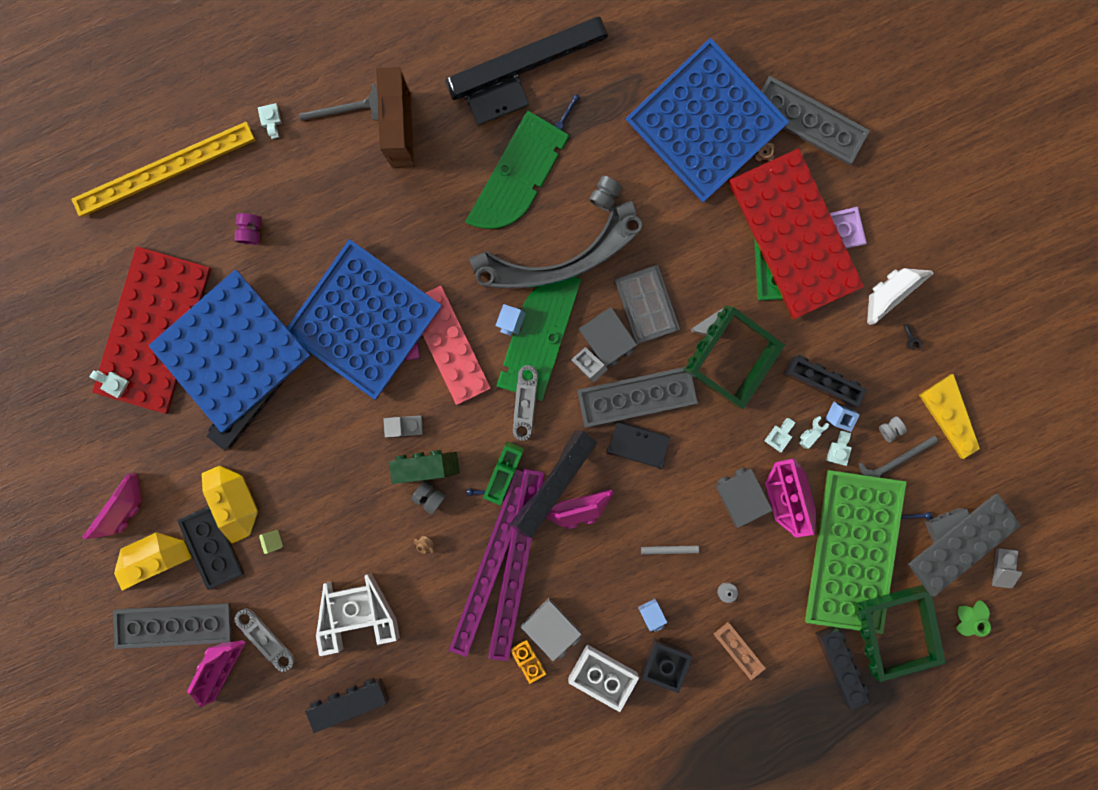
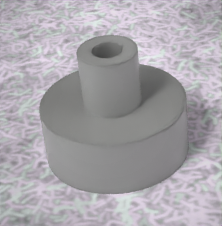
(726, 588)

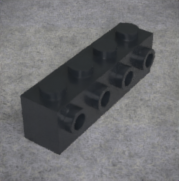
(824, 381)
(840, 663)
(347, 704)

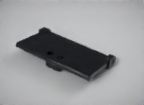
(496, 98)
(637, 447)

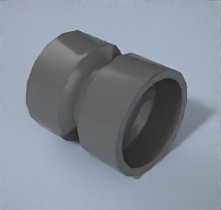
(606, 192)
(428, 497)

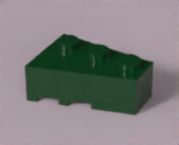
(423, 467)

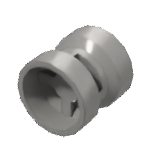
(892, 429)

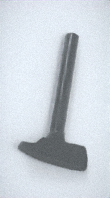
(371, 103)
(899, 460)

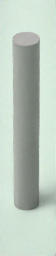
(670, 550)

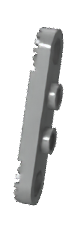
(525, 402)
(264, 639)

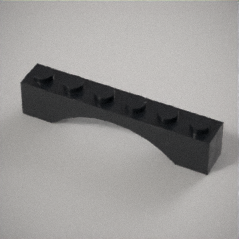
(538, 507)

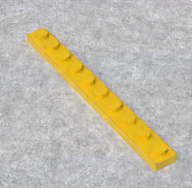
(163, 169)

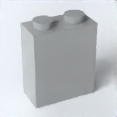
(551, 630)

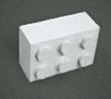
(603, 678)

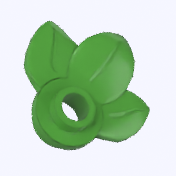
(972, 617)

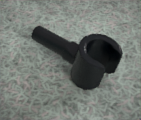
(911, 338)

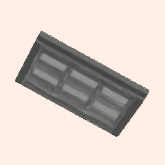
(647, 304)

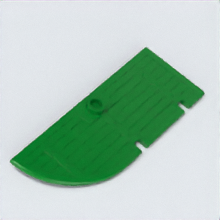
(522, 165)
(541, 334)

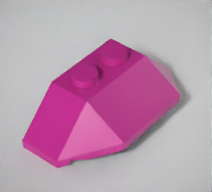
(791, 498)
(118, 509)
(580, 509)
(214, 671)

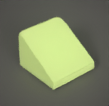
(271, 541)

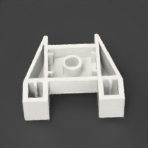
(354, 610)

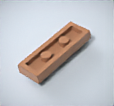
(739, 651)

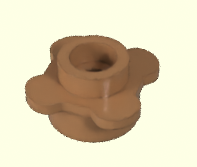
(769, 147)
(424, 545)

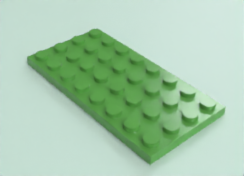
(854, 548)

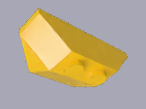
(229, 502)
(149, 557)

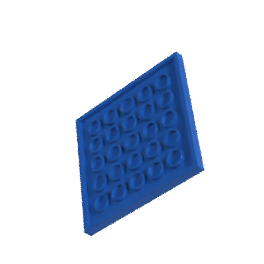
(706, 120)
(363, 319)
(229, 351)

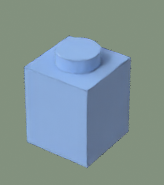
(510, 320)
(842, 416)
(652, 615)

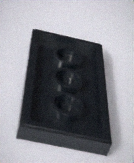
(210, 548)

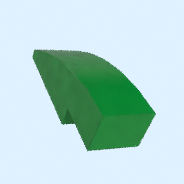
(503, 473)

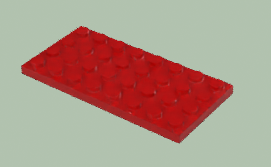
(795, 233)
(152, 299)

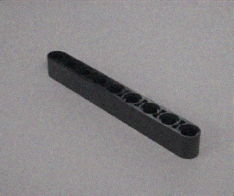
(526, 58)

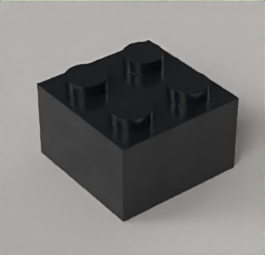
(666, 665)

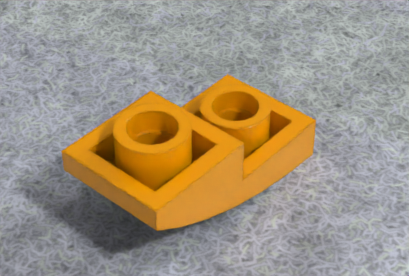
(528, 661)

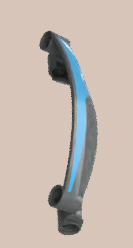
(610, 241)

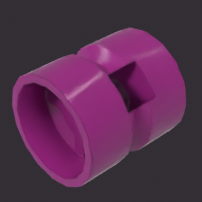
(248, 236)

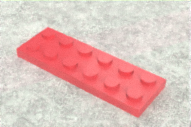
(453, 352)

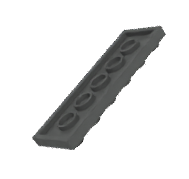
(816, 122)
(636, 397)
(964, 545)
(172, 625)

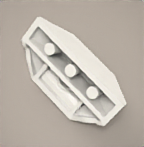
(893, 291)

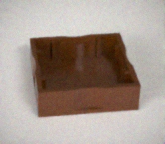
(395, 117)

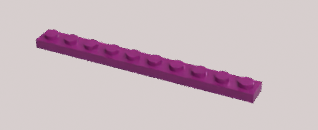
(488, 570)
(513, 575)

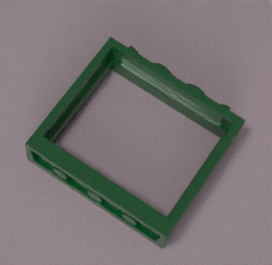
(757, 372)
(930, 628)

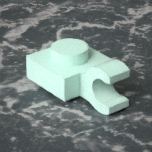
(270, 118)
(112, 383)
(811, 436)
(779, 437)
(838, 451)

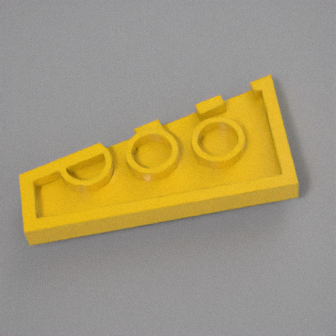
(951, 415)

